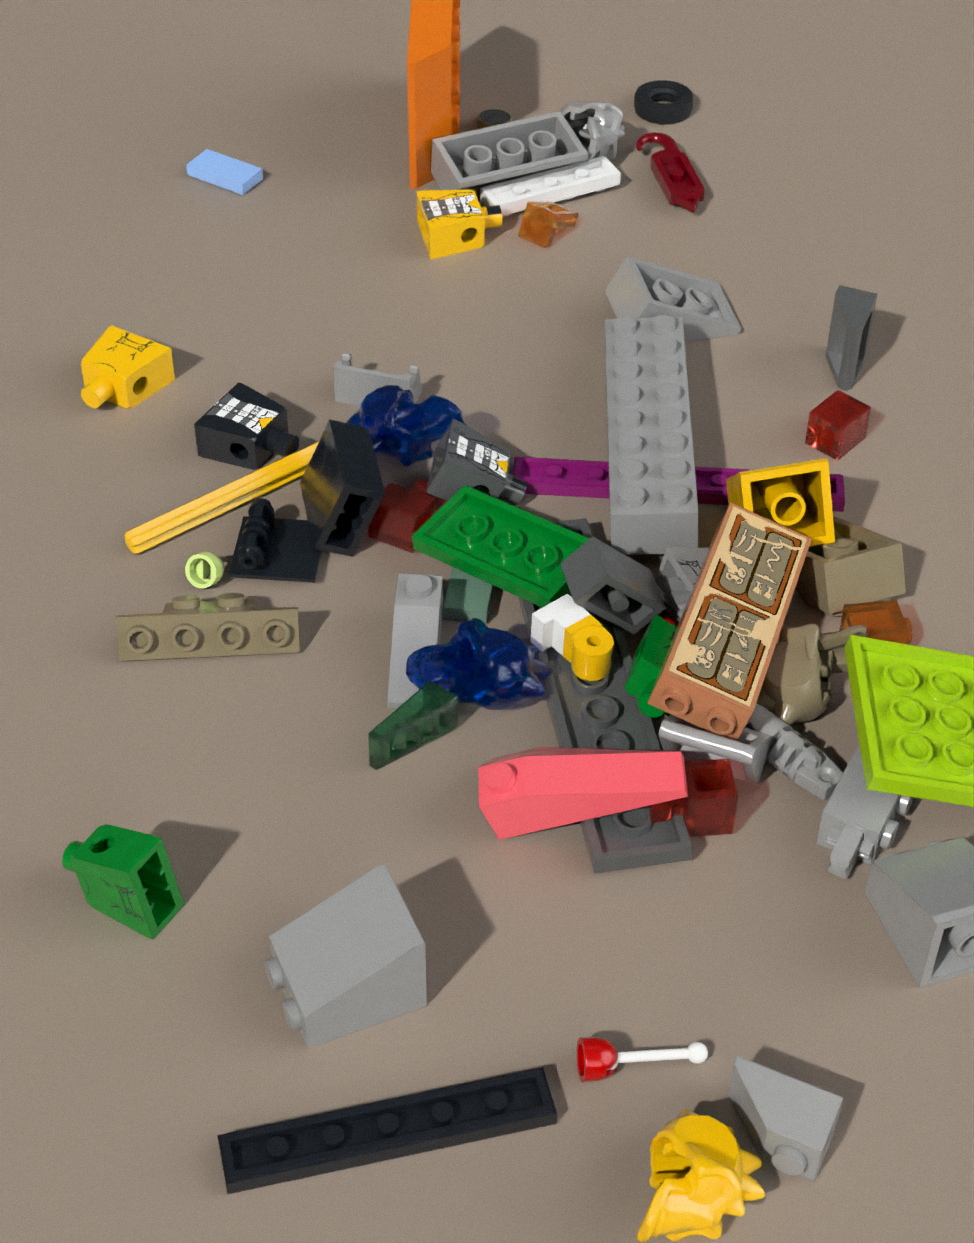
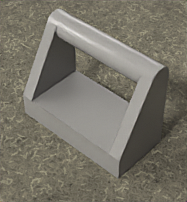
(745, 755)

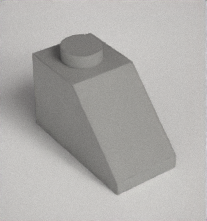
(784, 1117)

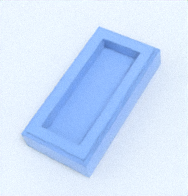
(224, 172)

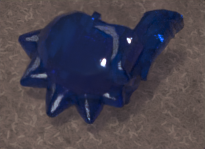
(401, 426)
(481, 667)

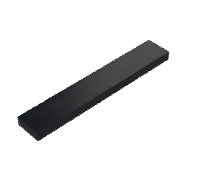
(386, 1130)

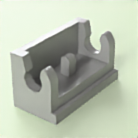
(354, 383)

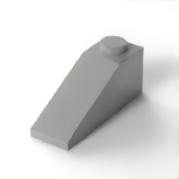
(415, 626)

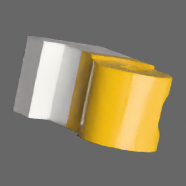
(575, 636)

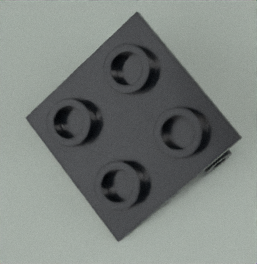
(274, 547)

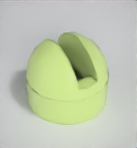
(199, 568)

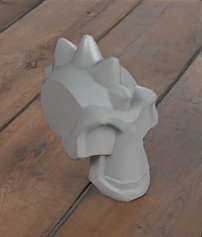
(596, 126)

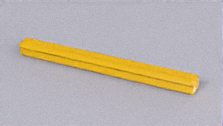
(218, 501)

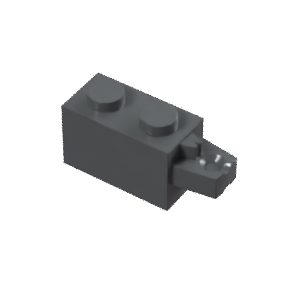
(614, 586)

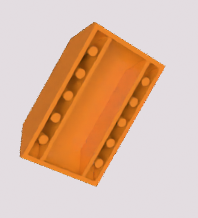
(432, 81)

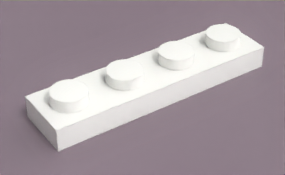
(552, 185)

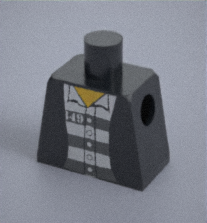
(244, 429)

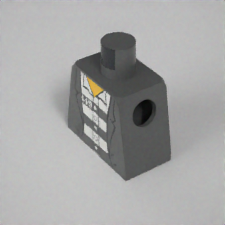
(472, 461)

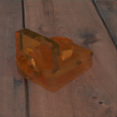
(543, 220)

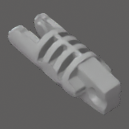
(796, 755)

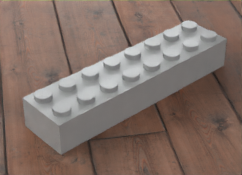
(649, 436)

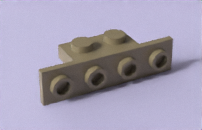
(208, 630)

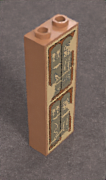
(731, 623)

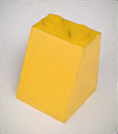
(789, 495)

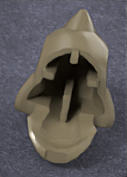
(801, 671)

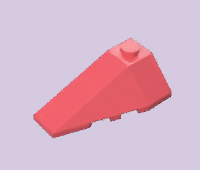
(572, 785)

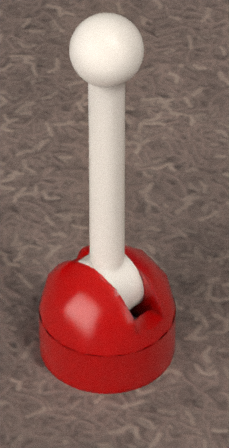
(599, 1058)

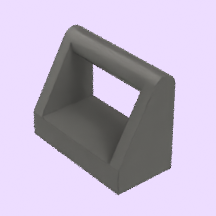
(849, 334)

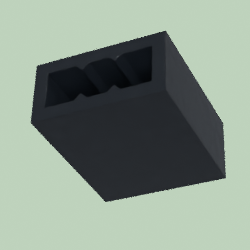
(341, 488)

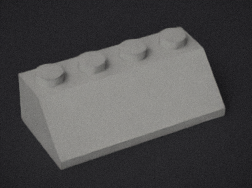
(505, 152)

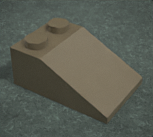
(852, 569)

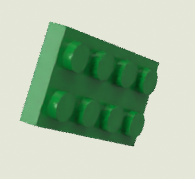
(500, 545)

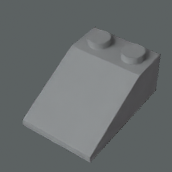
(654, 290)

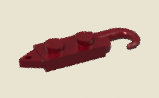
(673, 172)

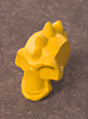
(697, 1179)

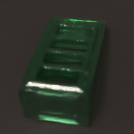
(415, 723)

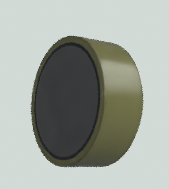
(493, 117)

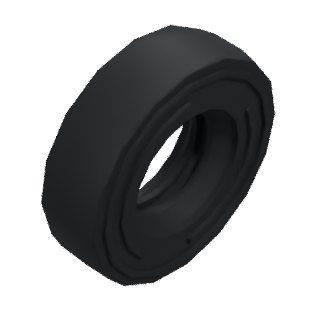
(663, 113)

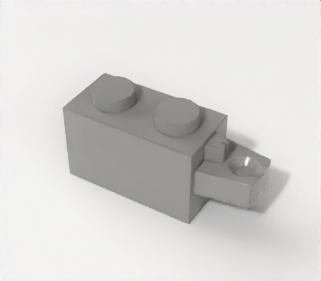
(858, 820)

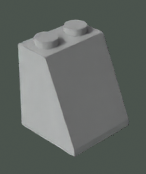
(928, 907)
(349, 961)

